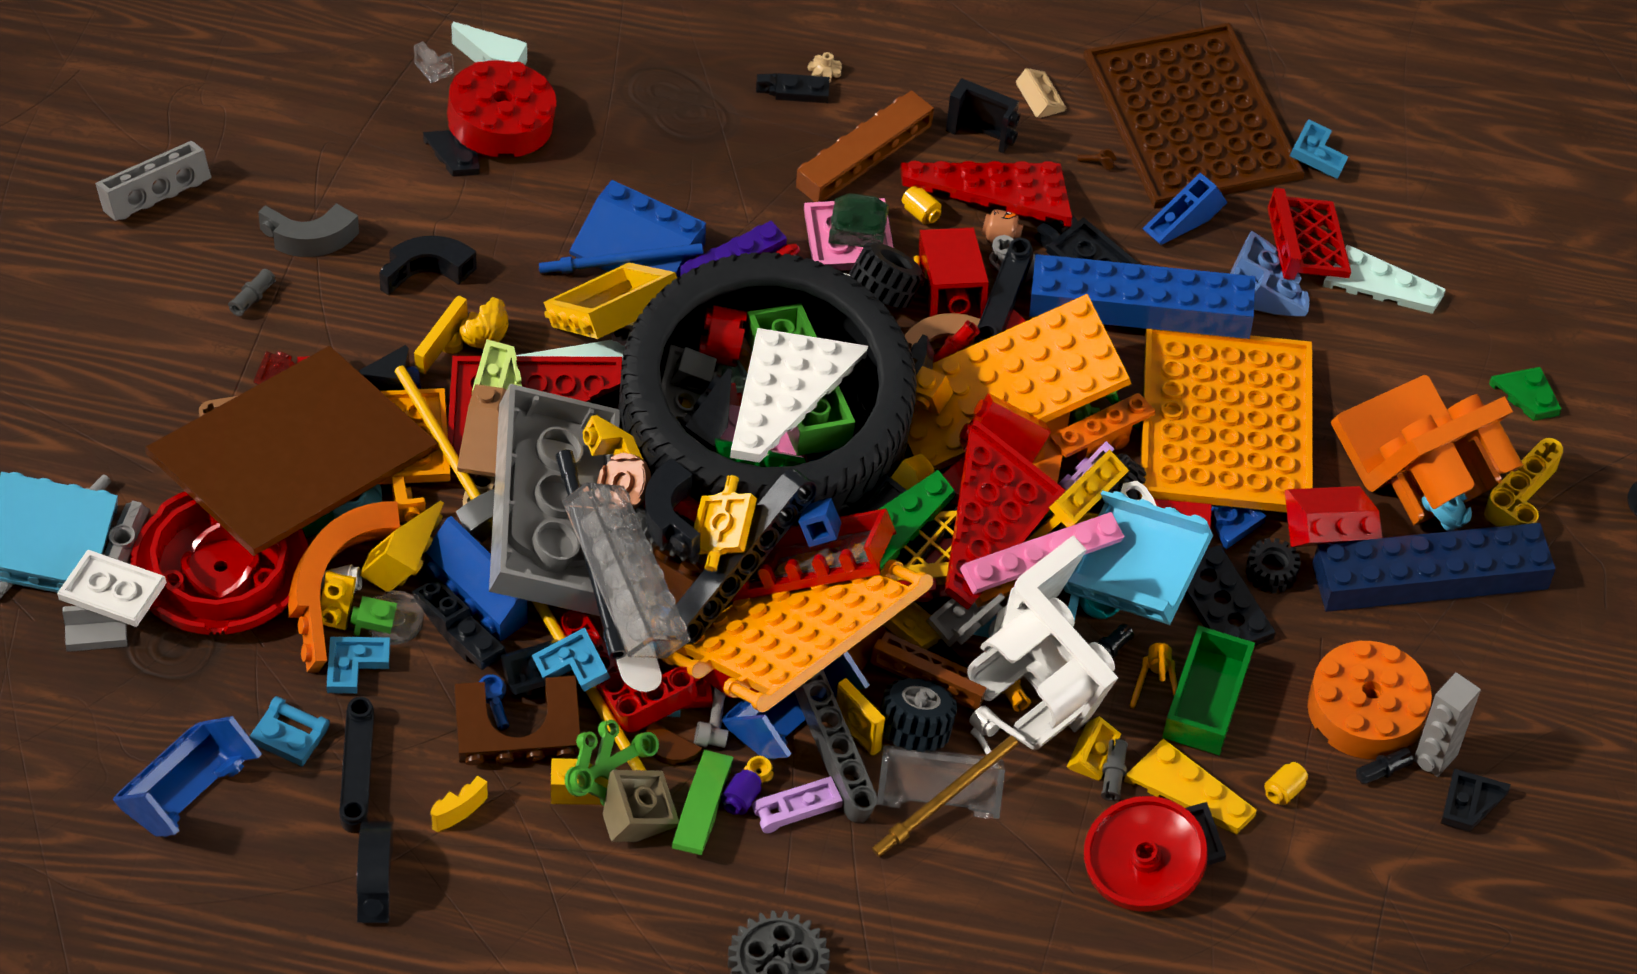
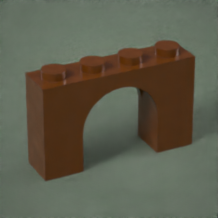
(482, 742)

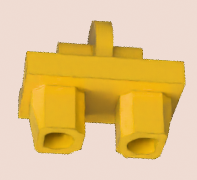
(337, 599)

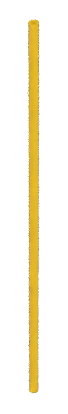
(472, 491)

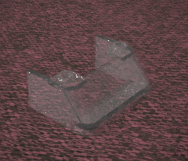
(925, 774)

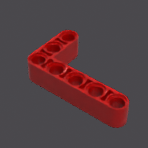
(642, 704)

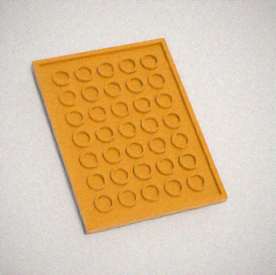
(1227, 419)

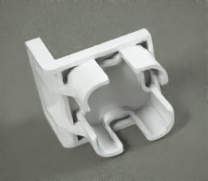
(1038, 641)

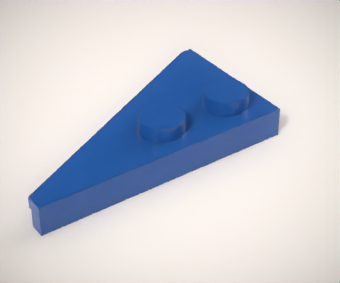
(1235, 523)

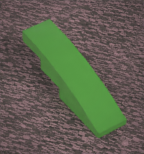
(702, 802)

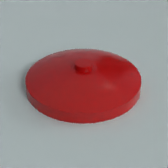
(1145, 853)

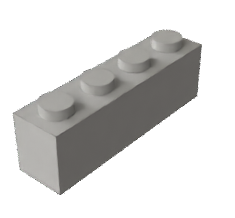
(1446, 724)

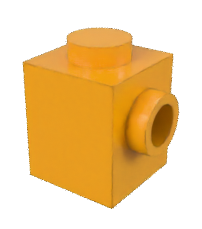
(932, 390)

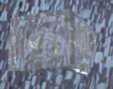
(432, 65)

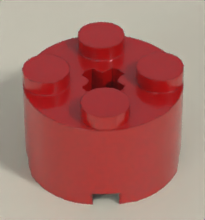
(723, 334)

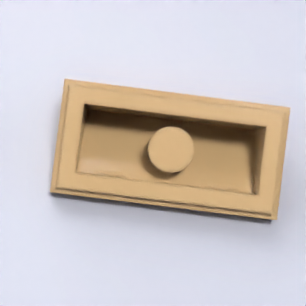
(1040, 93)

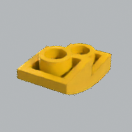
(455, 809)

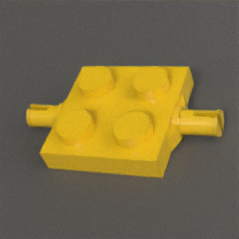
(724, 522)

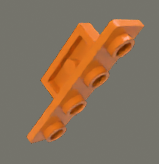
(1108, 425)

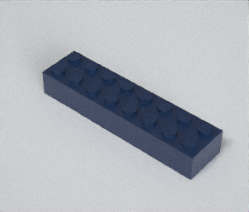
(1433, 566)

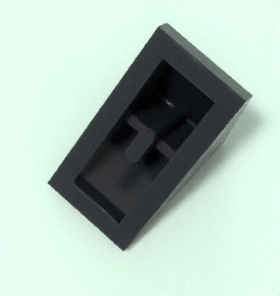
(382, 372)

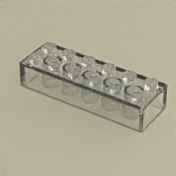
(626, 570)

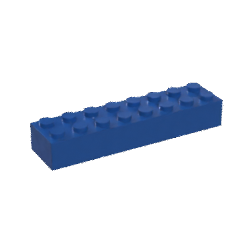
(1147, 295)

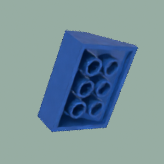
(631, 222)

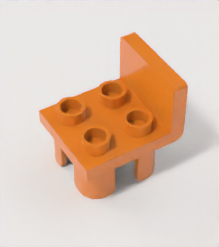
(1425, 448)

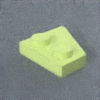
(498, 366)

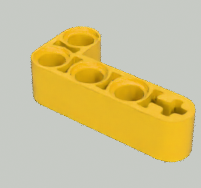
(1509, 499)

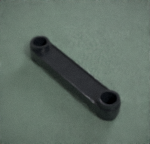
(1005, 289)
(356, 764)

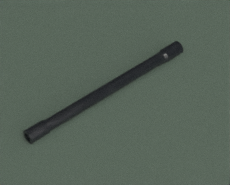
(613, 641)

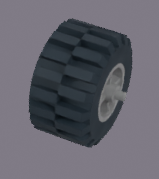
(917, 714)

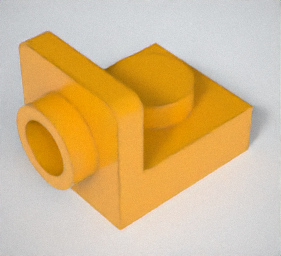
(407, 507)

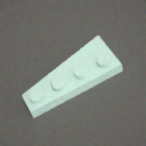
(1386, 282)

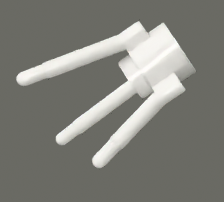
(988, 724)

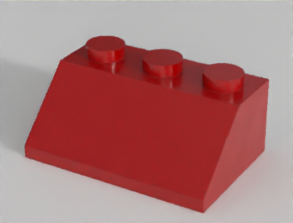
(1330, 516)

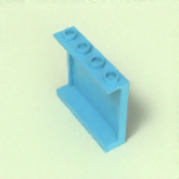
(49, 529)
(1149, 566)

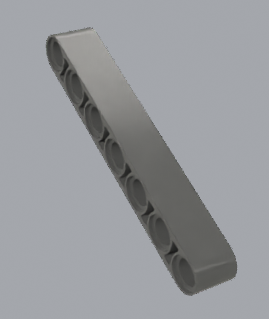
(840, 738)

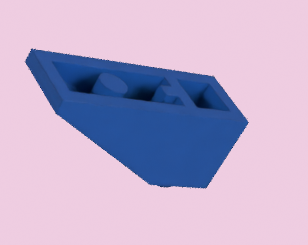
(1187, 210)

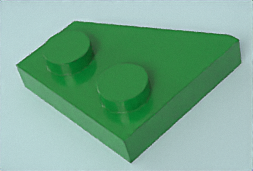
(1528, 391)

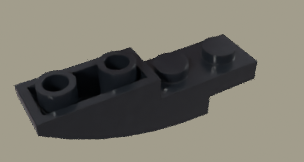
(457, 625)

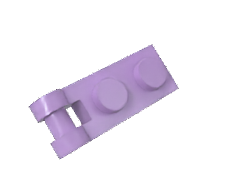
(797, 804)

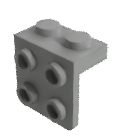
(958, 624)

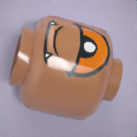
(1001, 223)

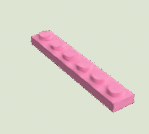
(1016, 560)

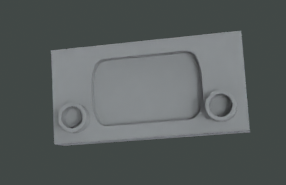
(532, 536)

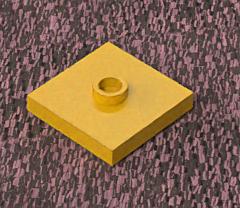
(861, 717)

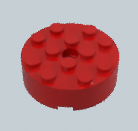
(501, 108)

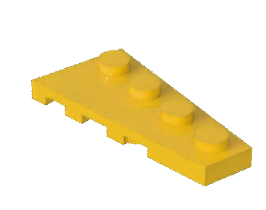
(1178, 778)

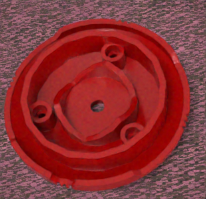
(186, 549)

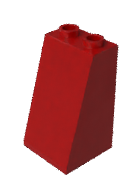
(953, 272)

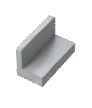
(92, 630)

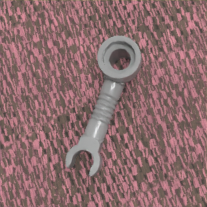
(711, 732)

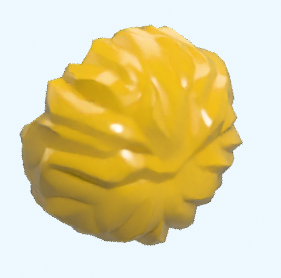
(488, 324)

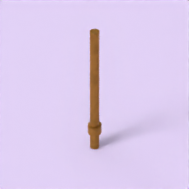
(900, 832)

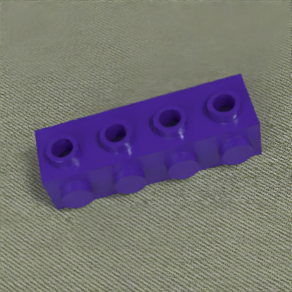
(760, 239)

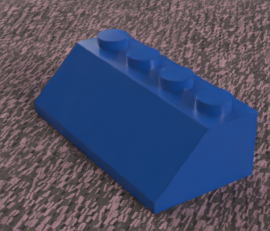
(465, 569)

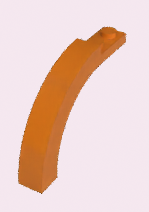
(353, 527)

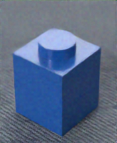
(820, 522)

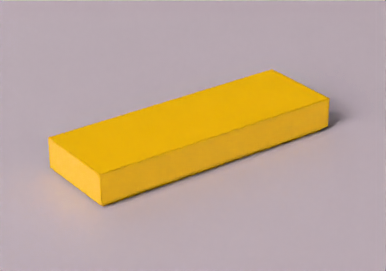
(441, 334)

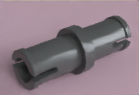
(251, 292)
(1114, 770)

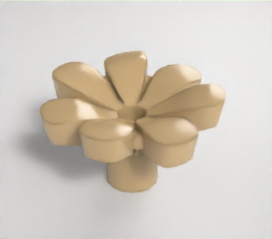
(825, 66)

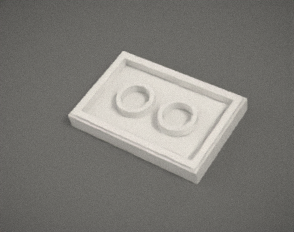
(112, 588)

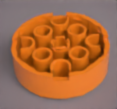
(1369, 699)

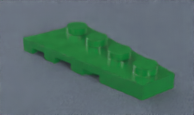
(914, 509)

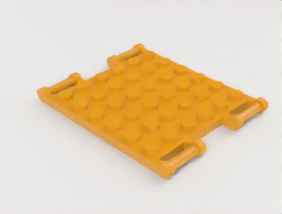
(794, 634)

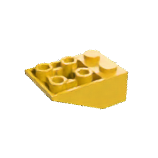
(401, 552)

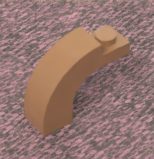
(939, 328)

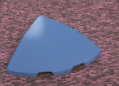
(1272, 291)

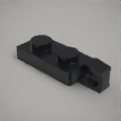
(794, 87)

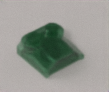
(858, 220)

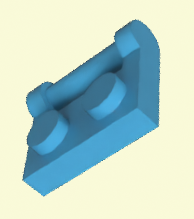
(285, 739)

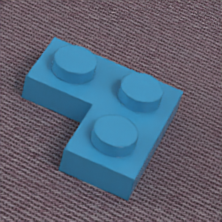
(1312, 150)
(576, 654)
(350, 655)

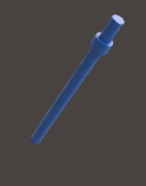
(568, 264)

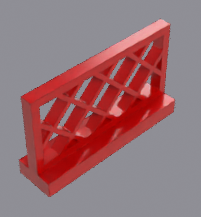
(1288, 236)

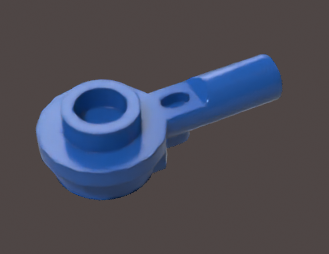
(495, 692)

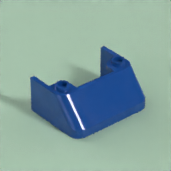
(767, 730)
(184, 772)

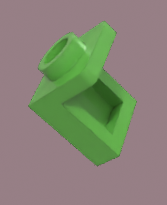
(373, 615)

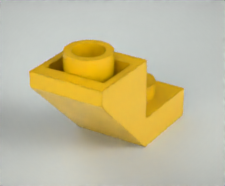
(607, 438)

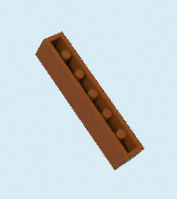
(864, 147)

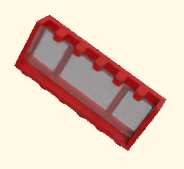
(798, 566)

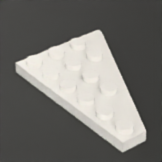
(784, 384)

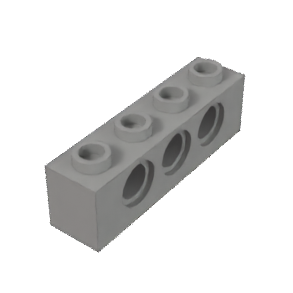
(139, 179)

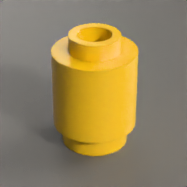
(921, 205)
(1286, 783)

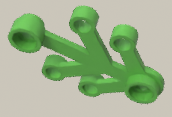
(604, 762)

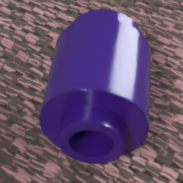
(741, 792)

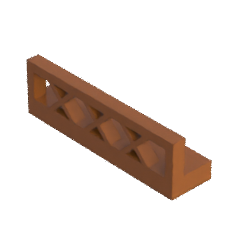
(916, 662)

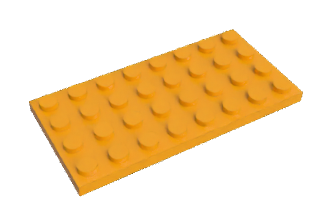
(1036, 366)

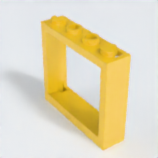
(607, 300)

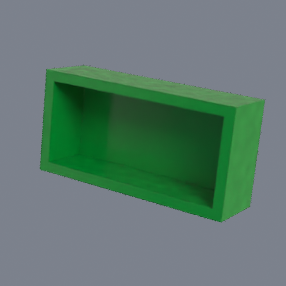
(1208, 690)

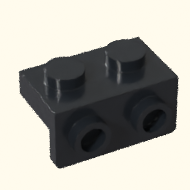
(522, 672)

